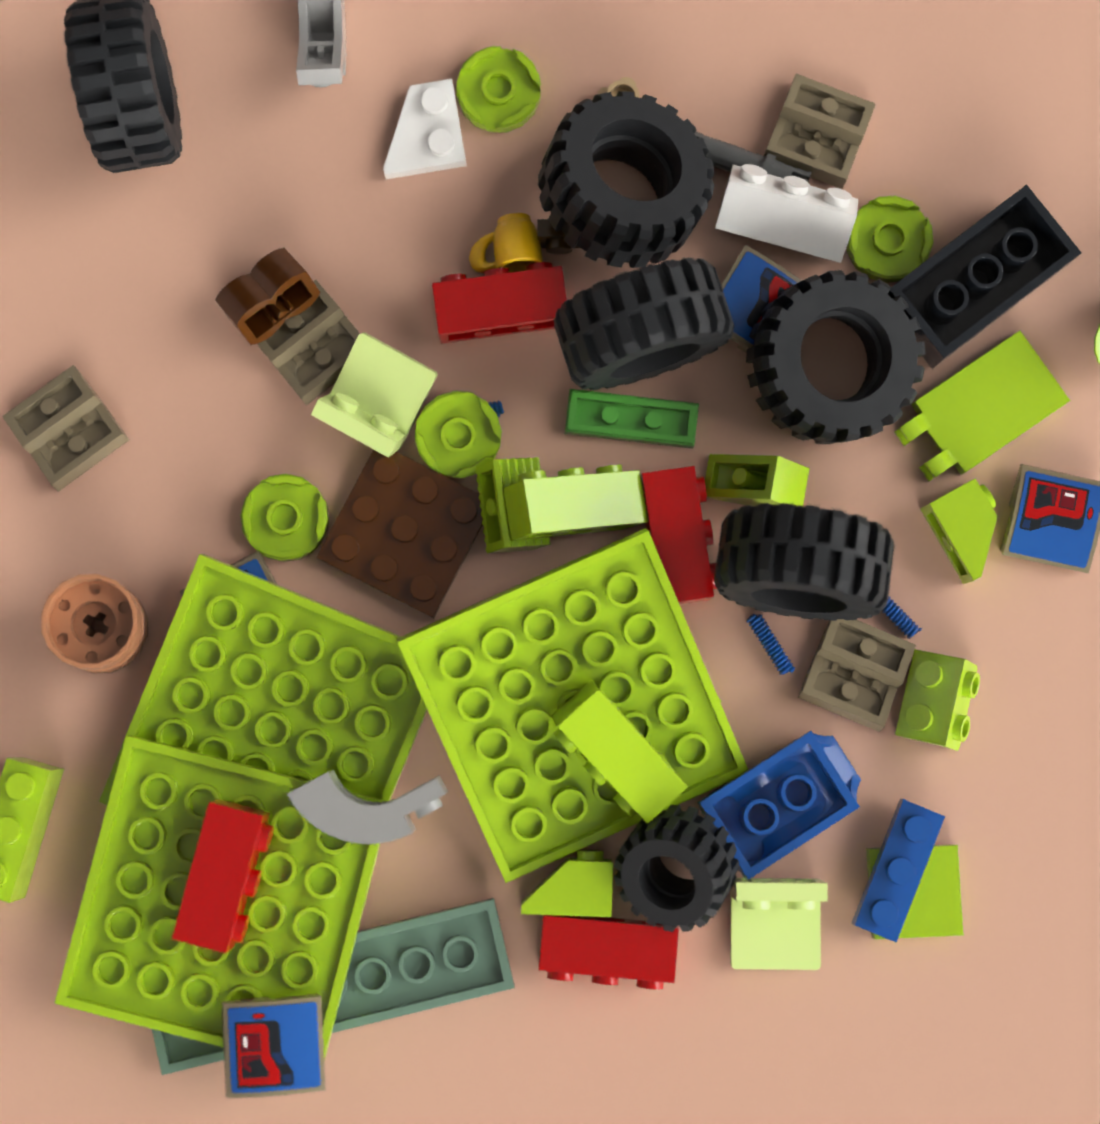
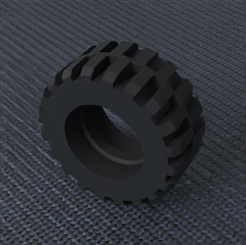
(123, 83)
(650, 141)
(643, 323)
(888, 345)
(804, 562)

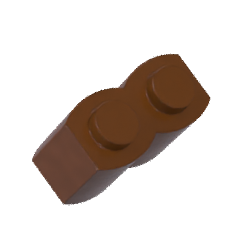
(267, 296)

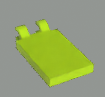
(984, 406)

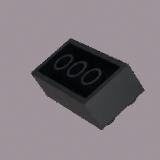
(984, 273)

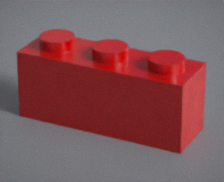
(498, 302)
(680, 531)
(223, 876)
(608, 950)

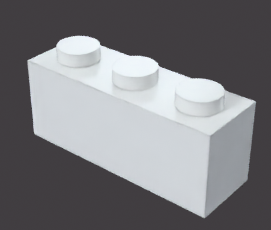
(787, 212)

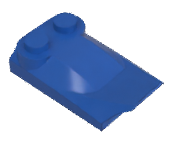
(784, 801)

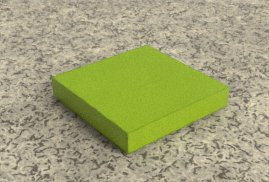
(937, 902)

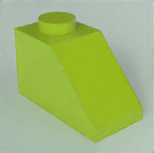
(755, 479)
(964, 527)
(575, 888)

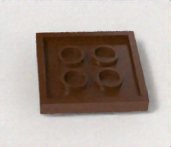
(404, 531)

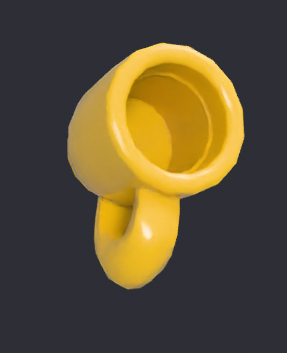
(513, 243)

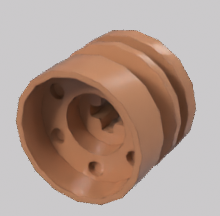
(69, 617)

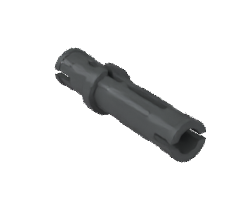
(726, 155)

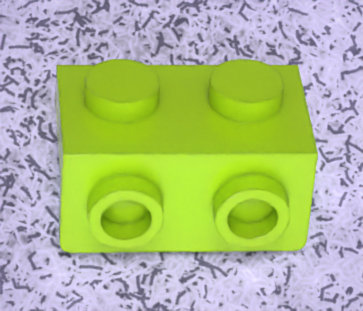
(938, 699)

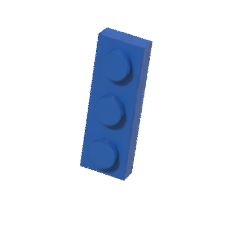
(898, 870)

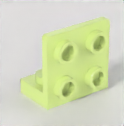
(376, 395)
(776, 923)

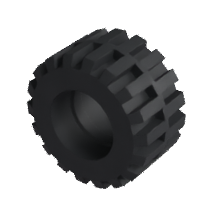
(659, 892)

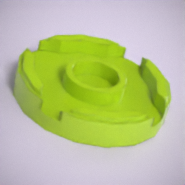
(498, 89)
(889, 239)
(457, 433)
(284, 517)

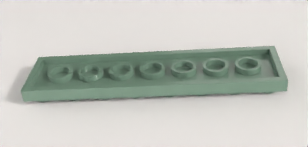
(397, 973)

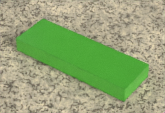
(631, 418)

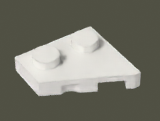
(427, 132)

